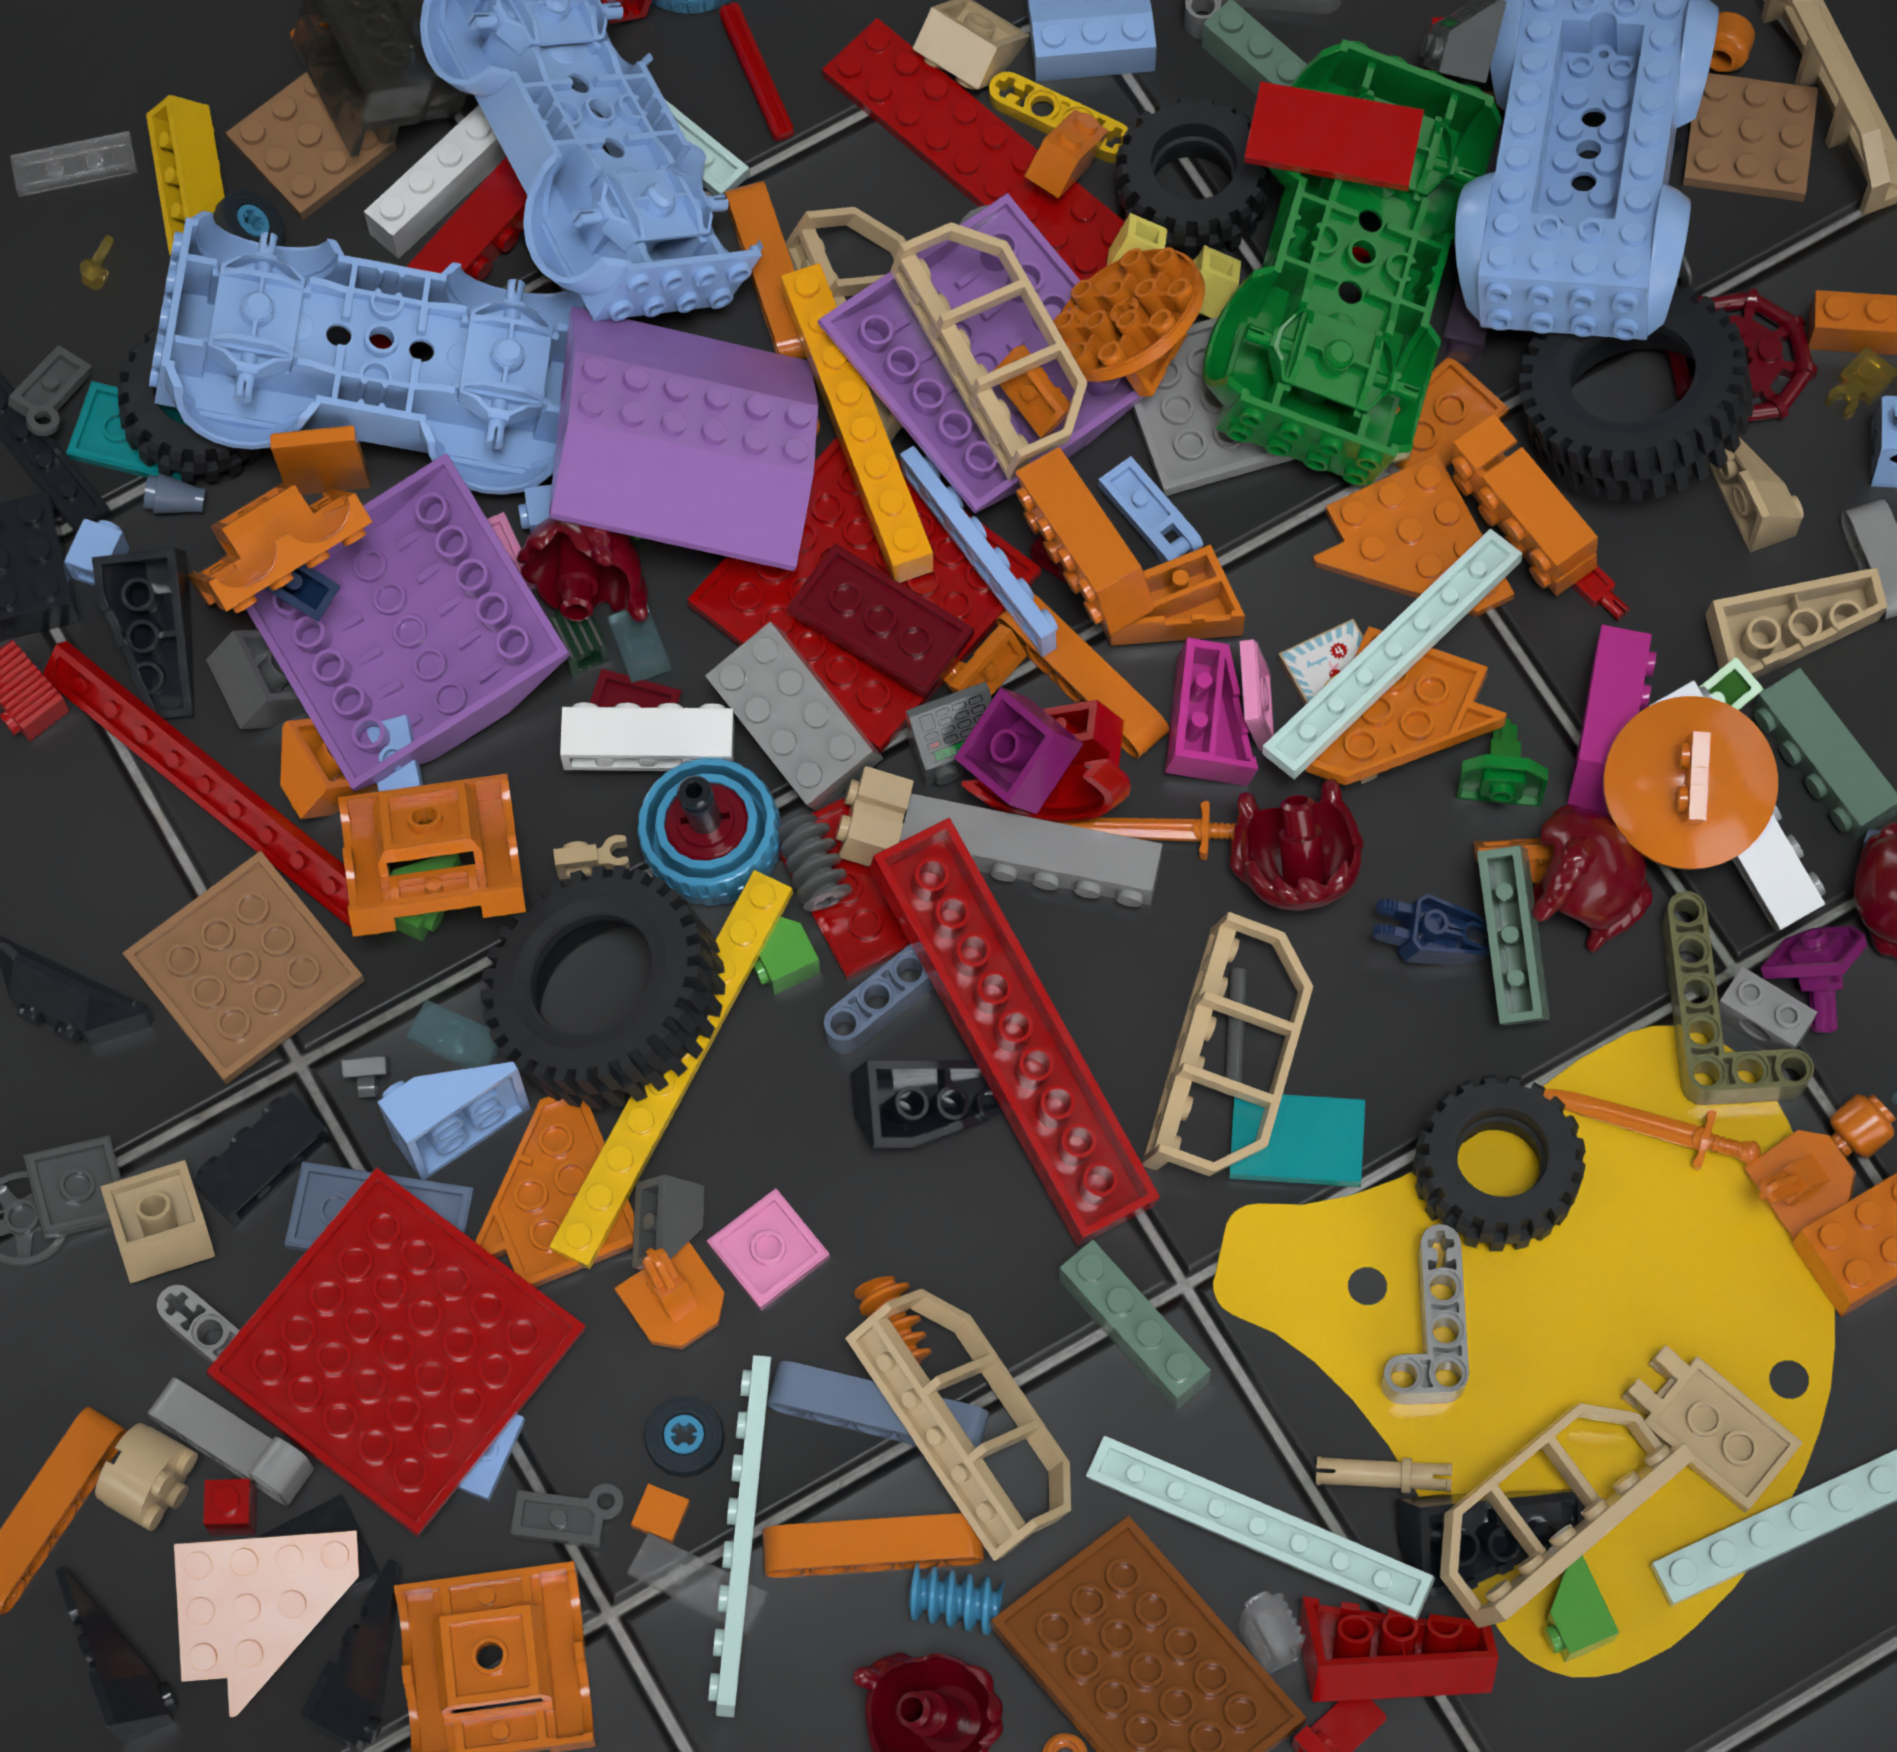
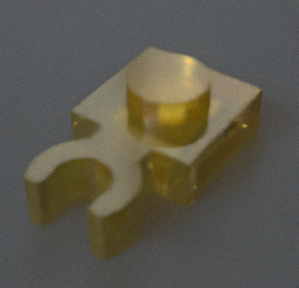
(1862, 379)

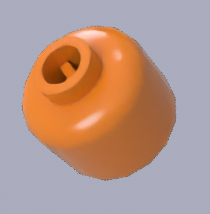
(1732, 42)
(1862, 1126)

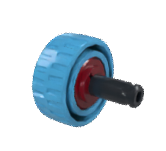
(709, 830)

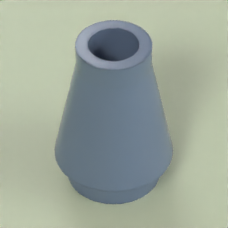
(172, 495)

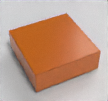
(660, 1513)

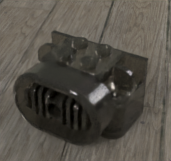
(371, 67)

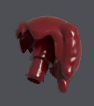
(584, 570)
(1297, 852)
(1591, 875)
(1877, 889)
(929, 1704)

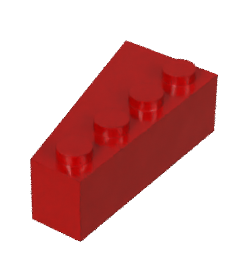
(1392, 1655)

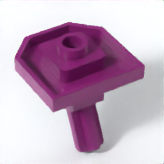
(1818, 961)

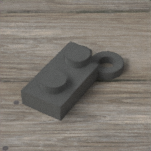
(49, 389)
(564, 1517)

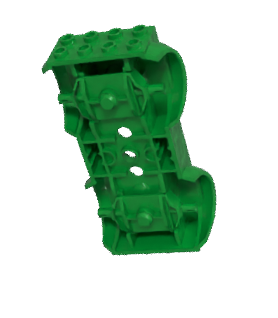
(1286, 349)

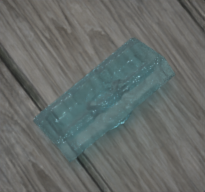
(639, 646)
(452, 1036)

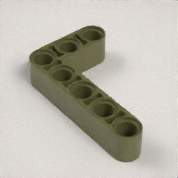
(1705, 1019)

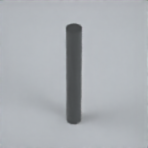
(1236, 1027)

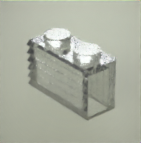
(1271, 1631)

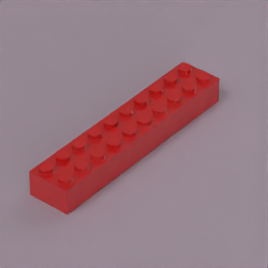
(1013, 1032)

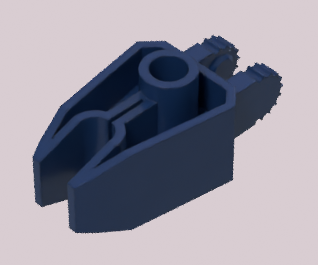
(1433, 931)

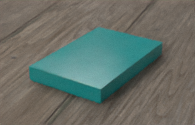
(101, 439)
(1309, 1143)

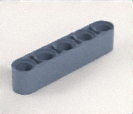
(870, 1021)
(854, 1403)

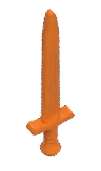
(1165, 829)
(1659, 1126)

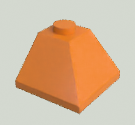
(311, 773)

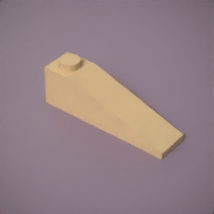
(1757, 499)

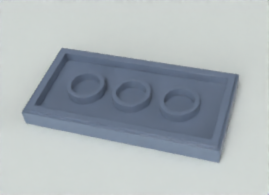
(326, 1190)

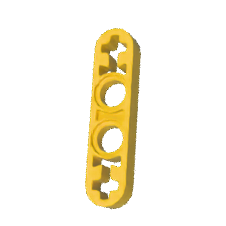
(1062, 108)

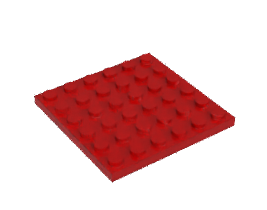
(748, 595)
(396, 1351)

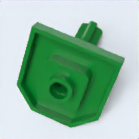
(1503, 773)

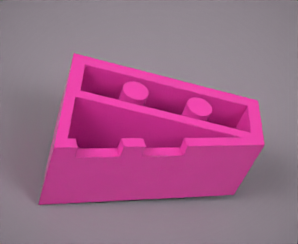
(1207, 720)

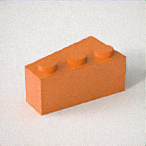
(1188, 600)

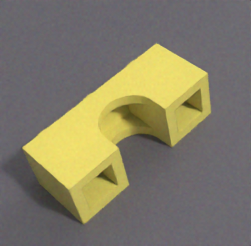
(1219, 270)

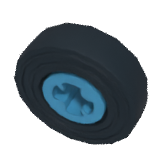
(248, 216)
(684, 1414)

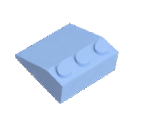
(1091, 38)
(451, 1112)

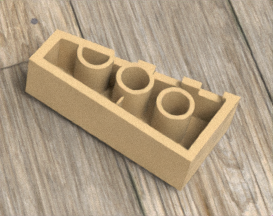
(1793, 620)

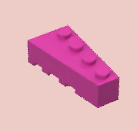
(1613, 699)

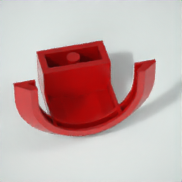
(1093, 778)

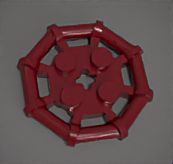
(1763, 351)

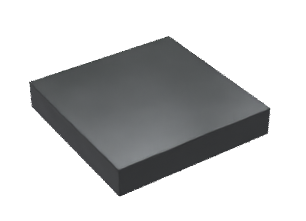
(68, 1184)

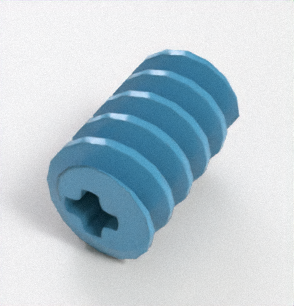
(954, 1599)

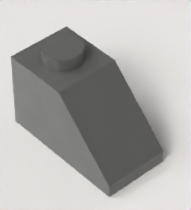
(665, 1215)

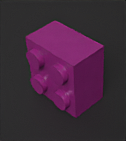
(1018, 750)

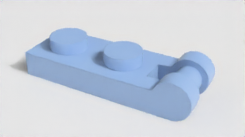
(1149, 510)

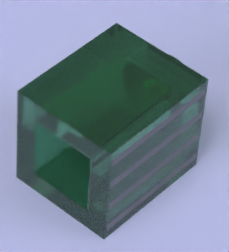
(583, 642)

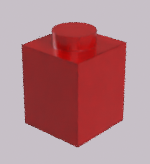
(230, 1507)

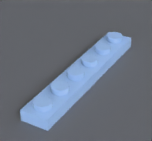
(989, 562)

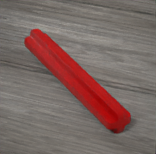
(756, 72)

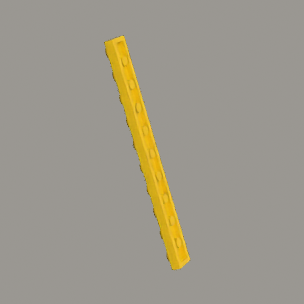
(646, 1120)

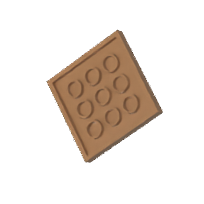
(243, 967)

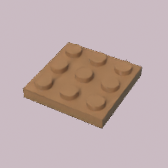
(1752, 138)
(300, 149)

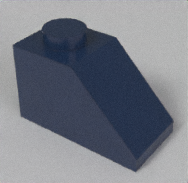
(308, 592)

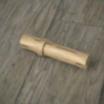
(1384, 1474)

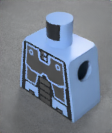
(1884, 442)

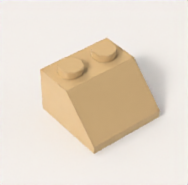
(969, 42)
(157, 1221)

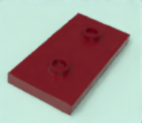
(880, 620)

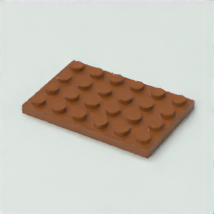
(1143, 1655)

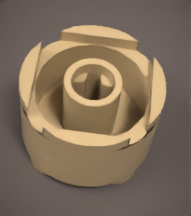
(146, 1476)

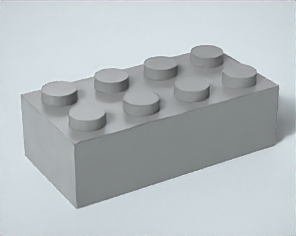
(793, 716)

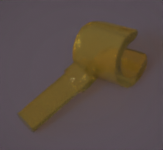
(92, 272)

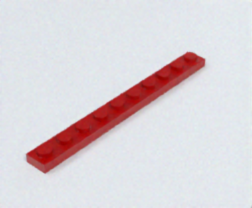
(200, 777)

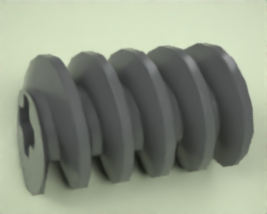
(811, 863)

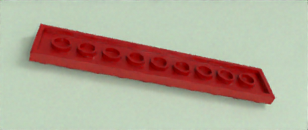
(967, 143)

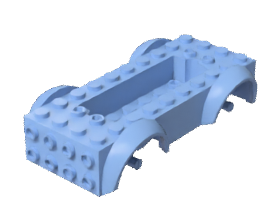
(613, 227)
(1604, 256)
(252, 357)

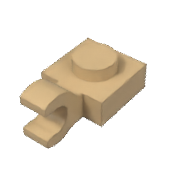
(583, 857)

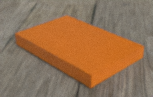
(1450, 409)
(321, 459)

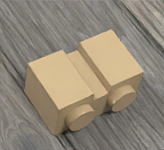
(874, 815)

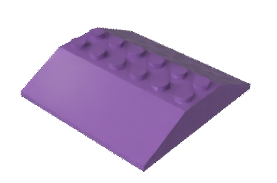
(903, 369)
(684, 440)
(421, 628)

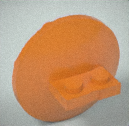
(1133, 317)
(1690, 782)

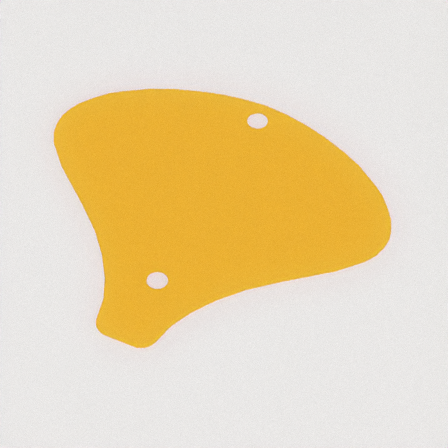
(1568, 1321)

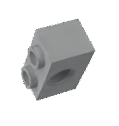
(1764, 1012)

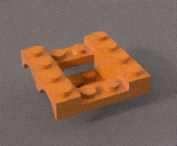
(275, 538)
(426, 824)
(539, 1628)

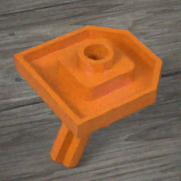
(1803, 1178)
(673, 1298)

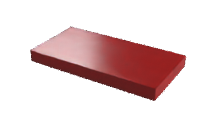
(1334, 136)
(861, 925)

